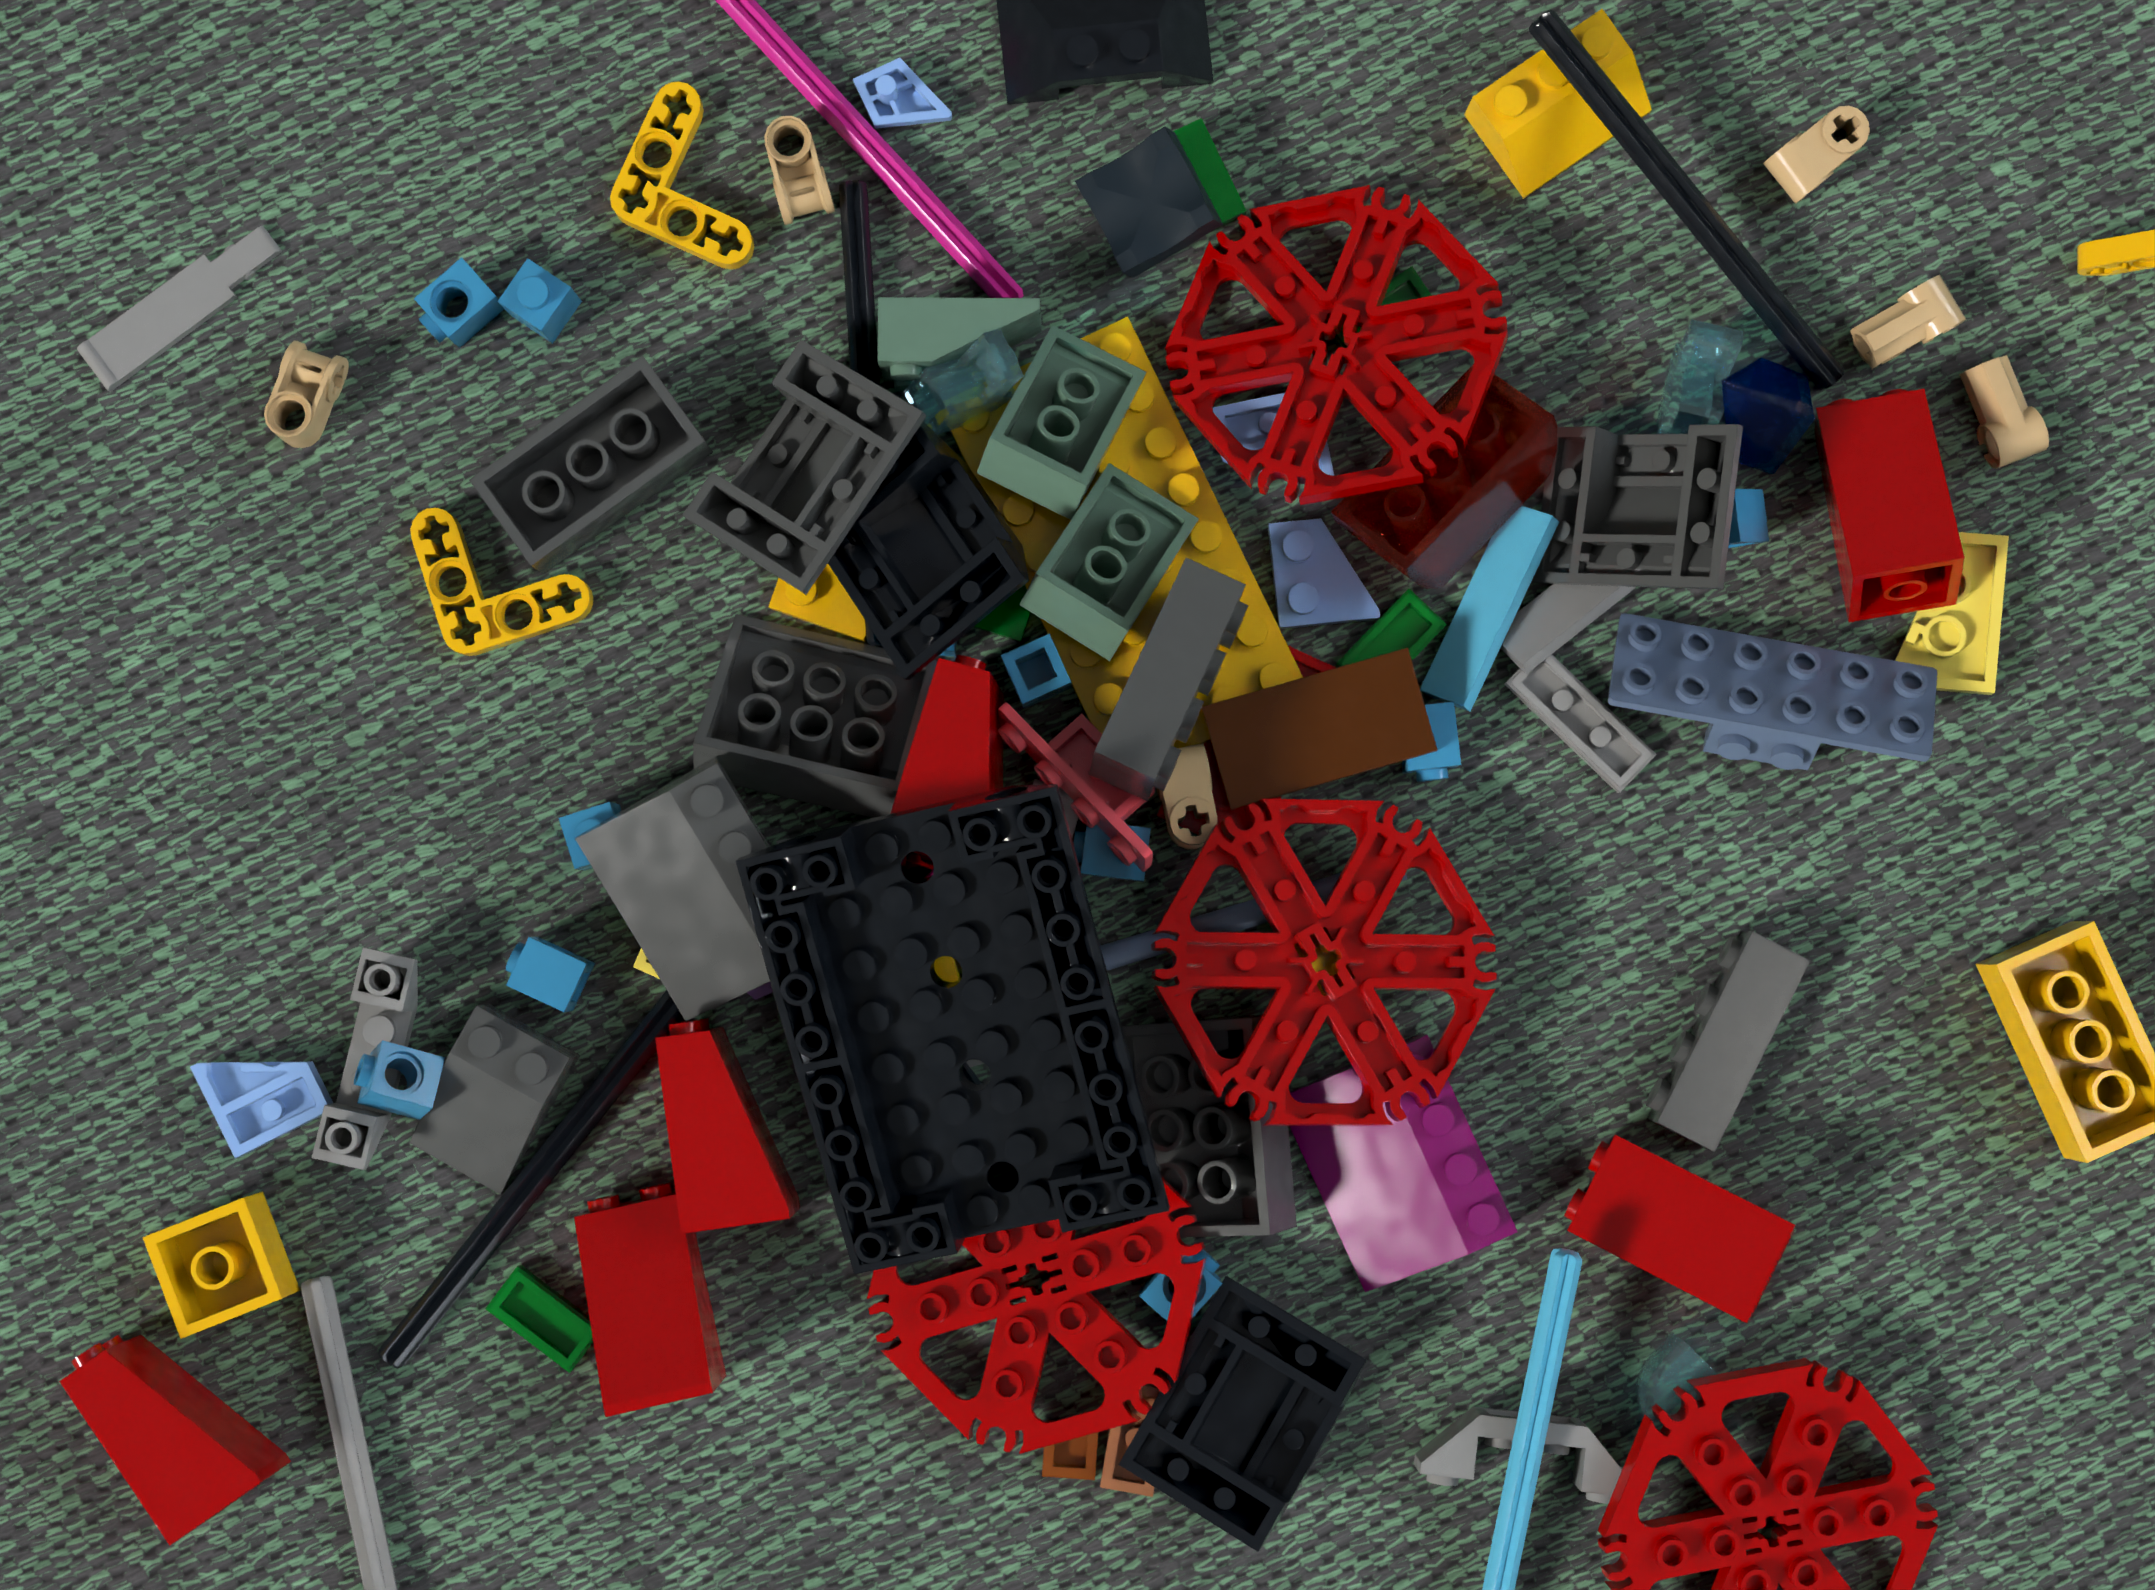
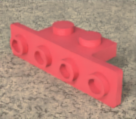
(1068, 763)

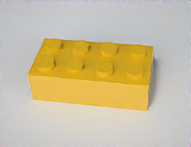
(2076, 1038)

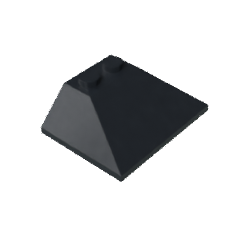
(1101, 42)
(928, 555)
(1244, 1414)

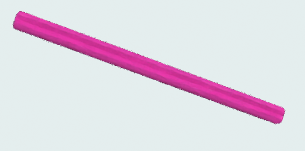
(872, 148)

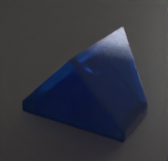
(1771, 407)

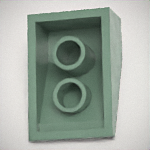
(937, 330)
(1060, 422)
(1108, 561)

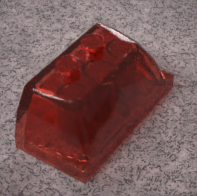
(1444, 521)

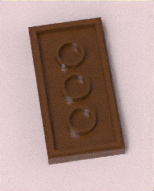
(1319, 728)

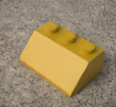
(1540, 121)

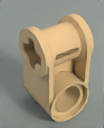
(1815, 154)
(799, 178)
(308, 384)
(1189, 791)

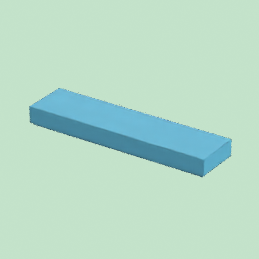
(1489, 608)

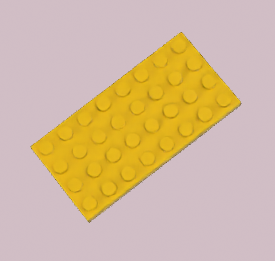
(1157, 454)

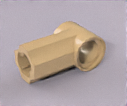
(1914, 319)
(2006, 422)

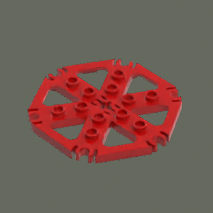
(1302, 311)
(1362, 965)
(1026, 1327)
(1781, 1489)

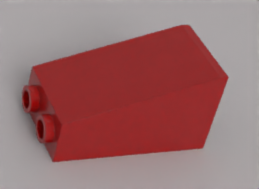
(1888, 505)
(955, 741)
(717, 1136)
(1679, 1227)
(647, 1302)
(168, 1434)

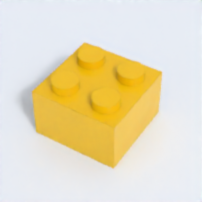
(221, 1264)

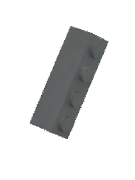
(1727, 1039)

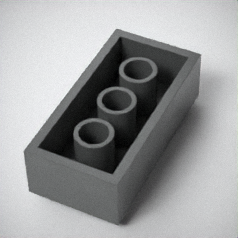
(591, 466)
(1163, 686)

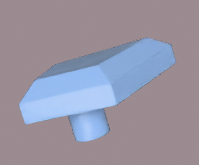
(899, 97)

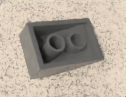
(493, 1096)

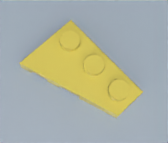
(1964, 637)

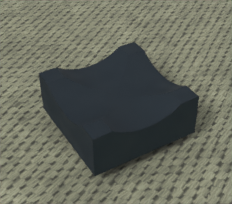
(1149, 202)

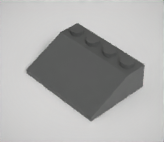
(811, 717)
(680, 886)
(1207, 1151)

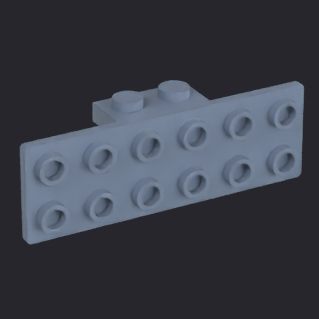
(1772, 695)

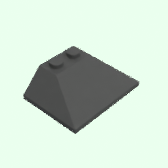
(808, 468)
(1641, 507)

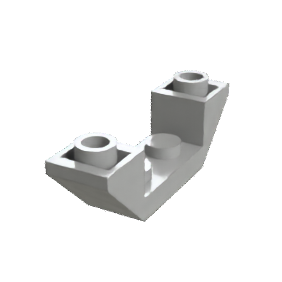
(387, 1010)
(1454, 1450)

